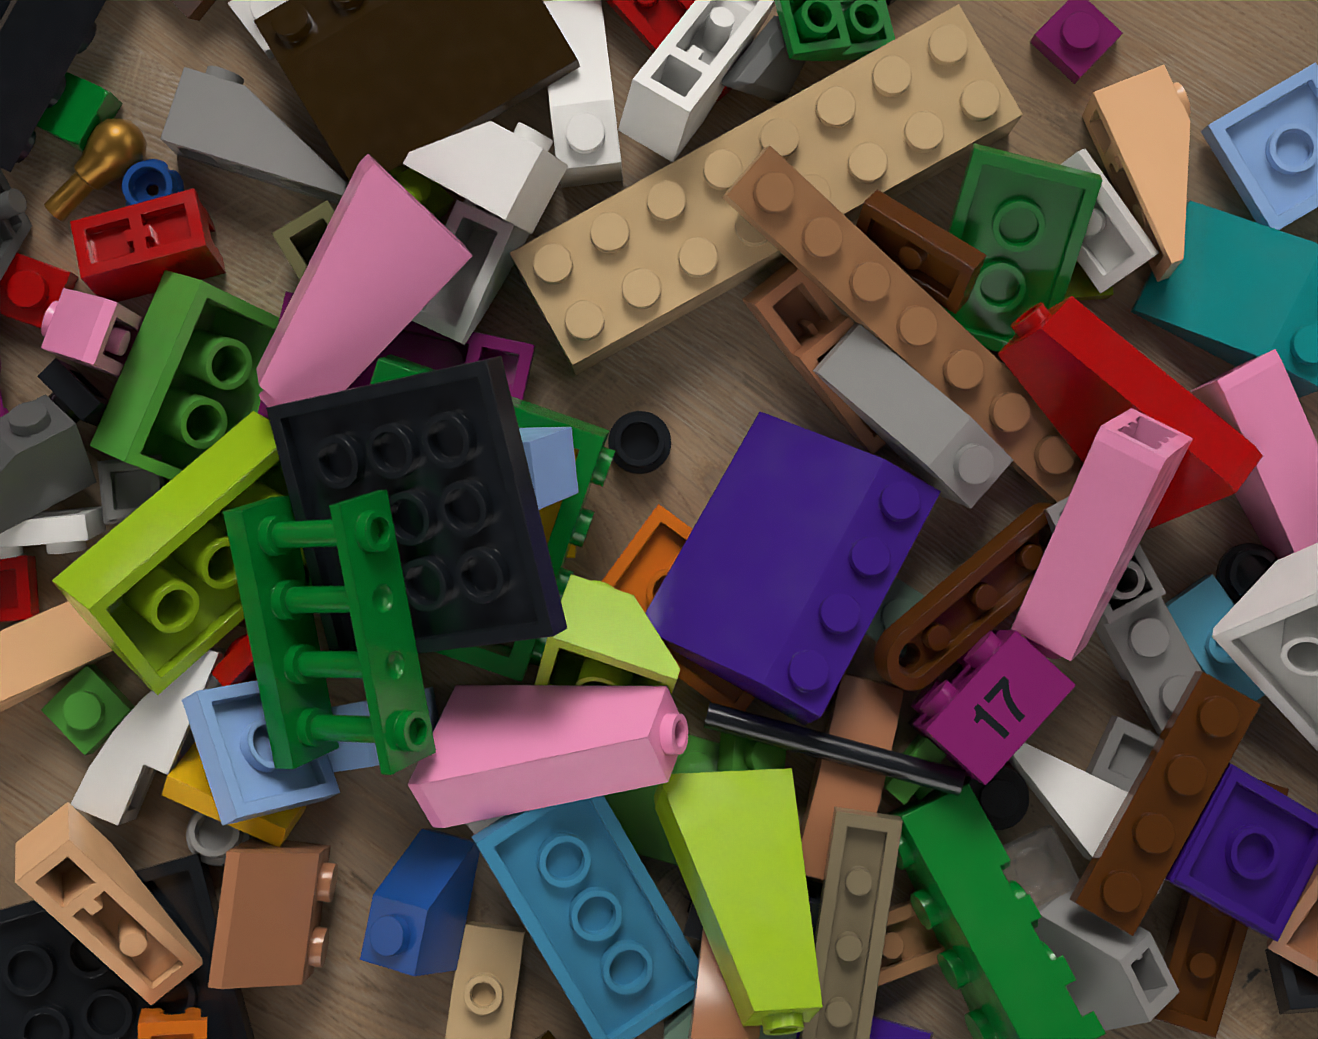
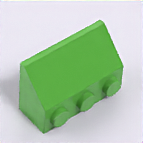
(185, 376)

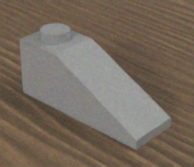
(230, 128)
(913, 417)

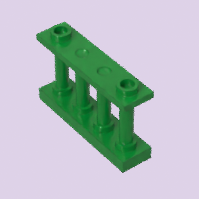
(285, 639)

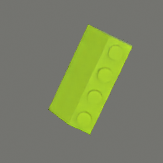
(166, 574)

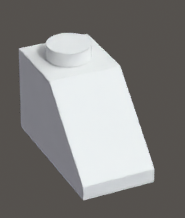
(495, 170)

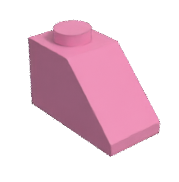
(90, 331)

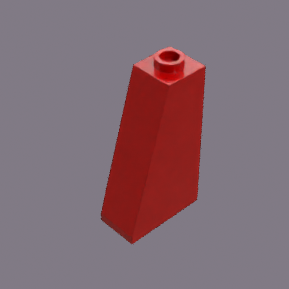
(1090, 374)

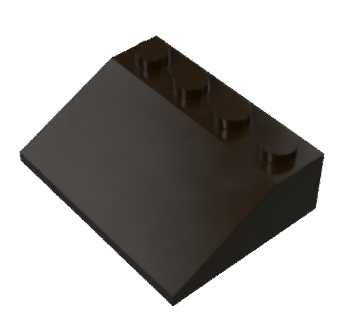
(411, 70)

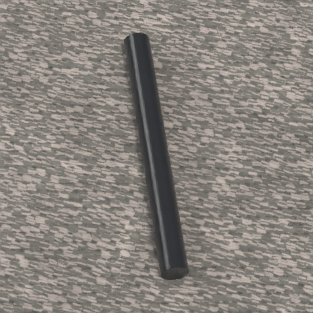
(835, 749)

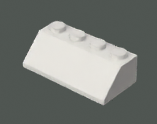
(1276, 637)

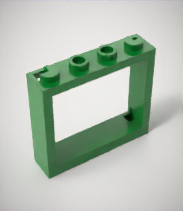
(569, 528)

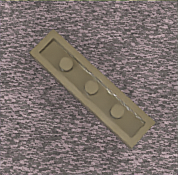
(853, 921)

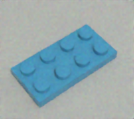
(593, 914)

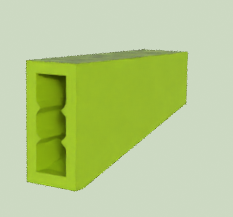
(748, 883)

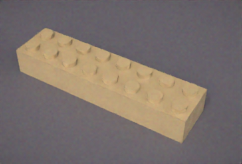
(680, 244)

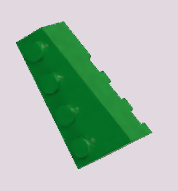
(985, 924)

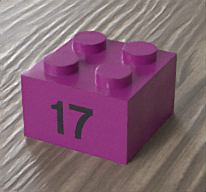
(990, 703)

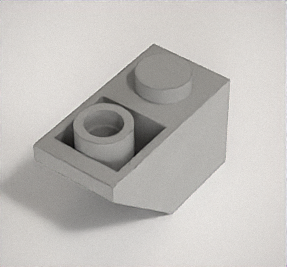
(1114, 972)

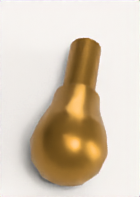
(106, 157)

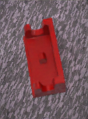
(130, 247)

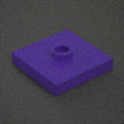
(1249, 853)

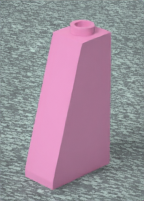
(360, 288)
(1283, 486)
(1099, 531)
(544, 747)

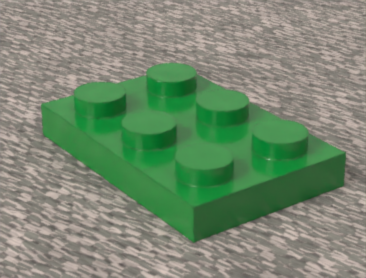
(1031, 228)

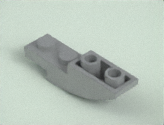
(1143, 636)

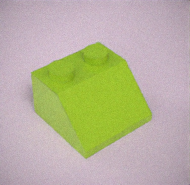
(605, 642)

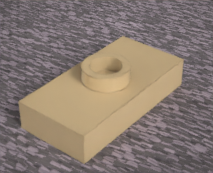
(486, 982)

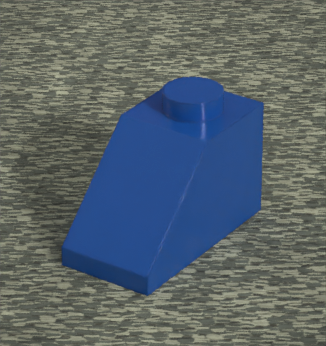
(423, 906)

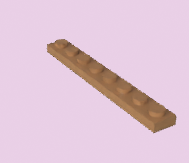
(902, 317)

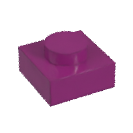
(1076, 38)

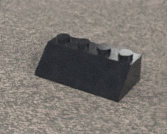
(35, 54)

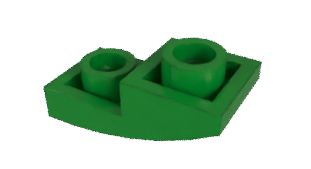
(834, 28)

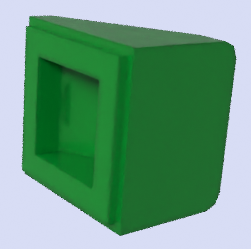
(79, 111)

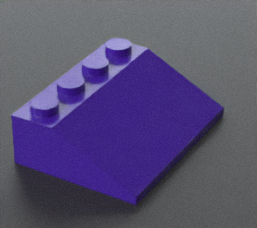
(790, 564)

